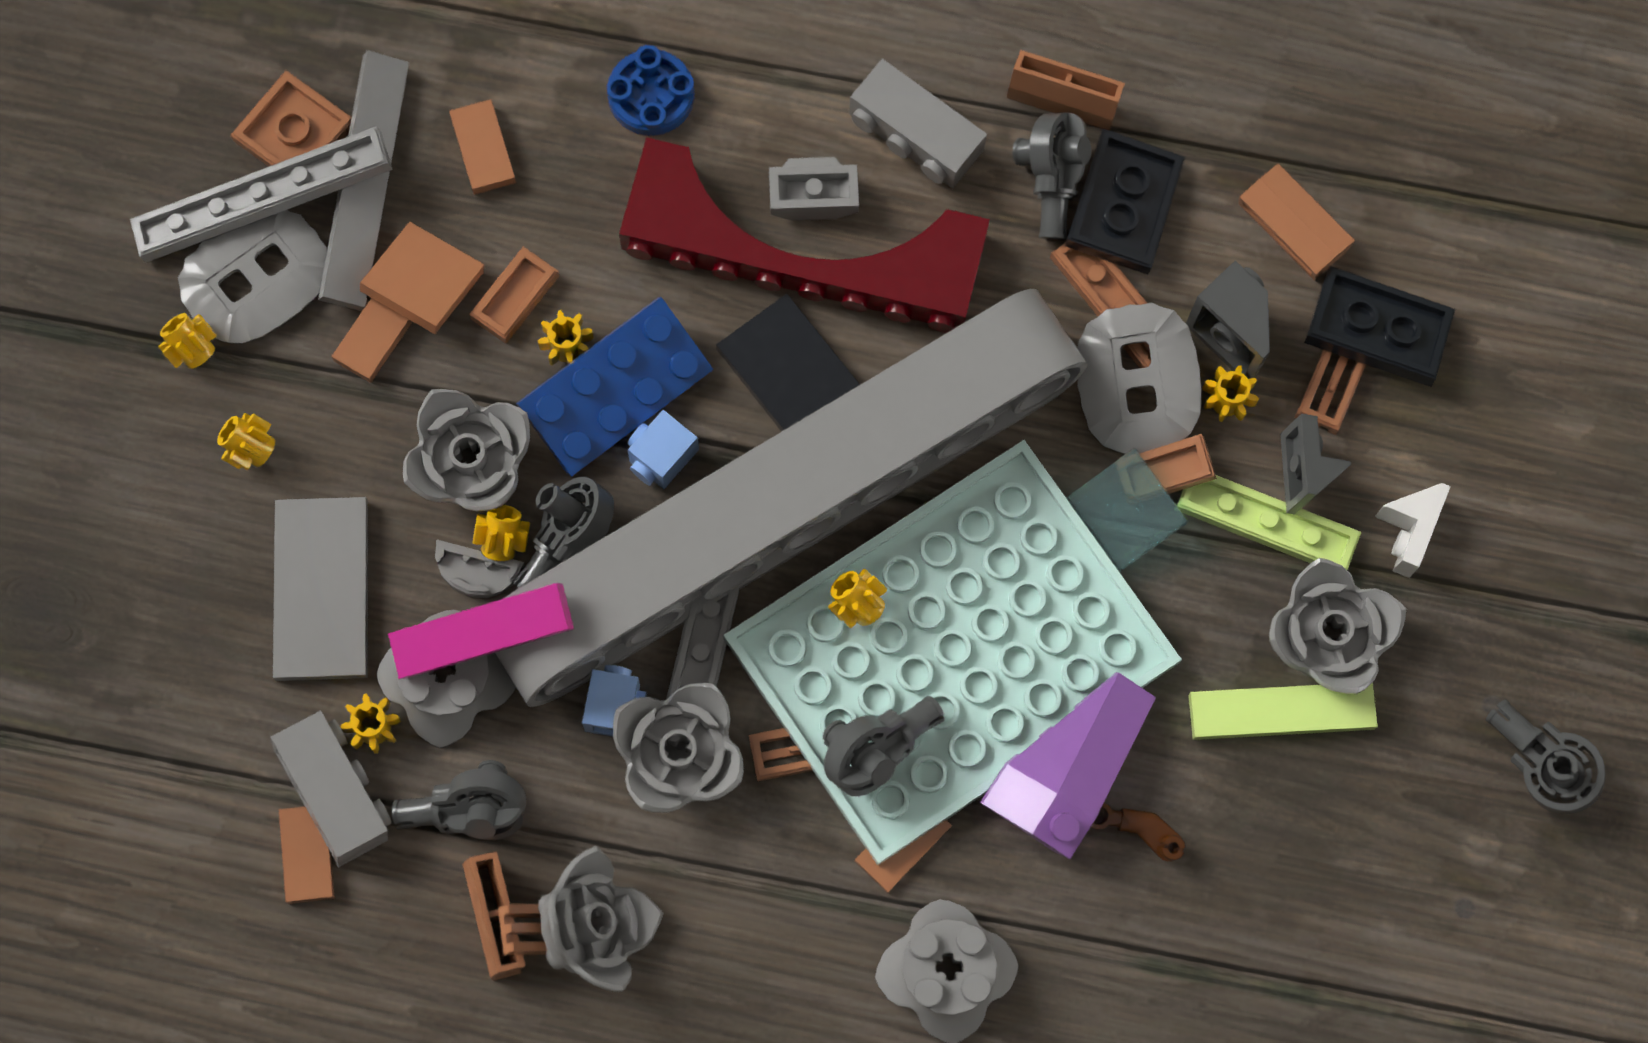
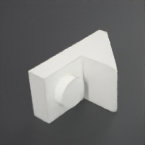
(1418, 516)

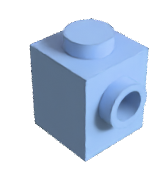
(661, 450)
(607, 693)

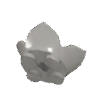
(452, 423)
(1368, 622)
(447, 710)
(690, 715)
(595, 924)
(945, 1007)

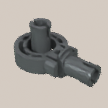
(1056, 165)
(568, 524)
(876, 761)
(1552, 762)
(476, 817)

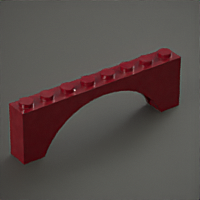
(919, 280)

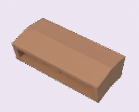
(1064, 89)
(1296, 221)
(485, 918)

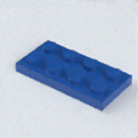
(615, 386)

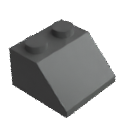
(1234, 319)

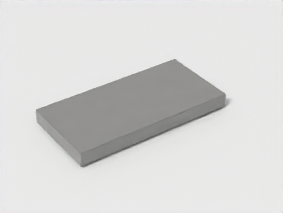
(320, 589)

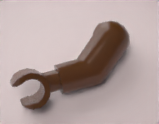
(1148, 827)

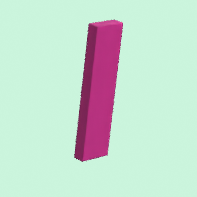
(481, 631)

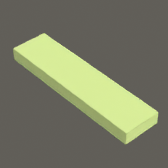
(1266, 521)
(1279, 711)

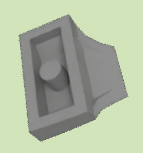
(813, 189)

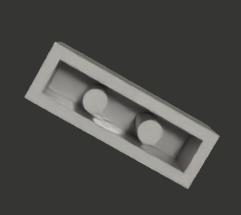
(916, 124)
(331, 787)

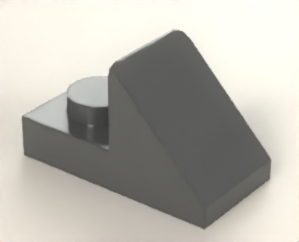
(1303, 466)

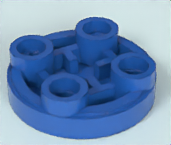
(650, 91)

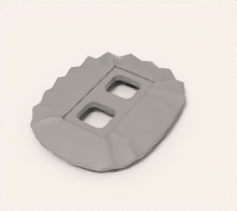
(272, 297)
(1172, 374)

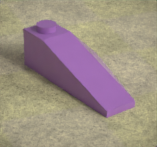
(1067, 773)

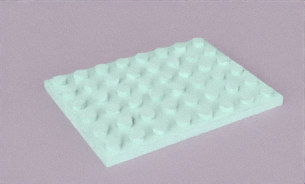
(988, 609)

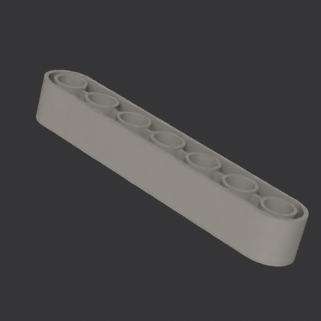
(797, 489)

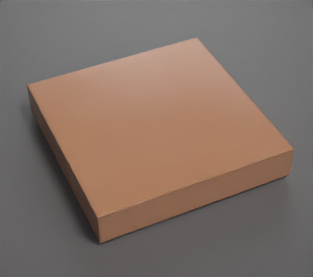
(290, 122)
(422, 277)

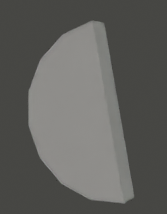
(473, 573)

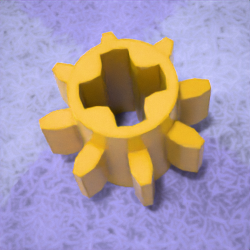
(563, 327)
(187, 341)
(1236, 381)
(246, 441)
(501, 533)
(857, 598)
(369, 735)

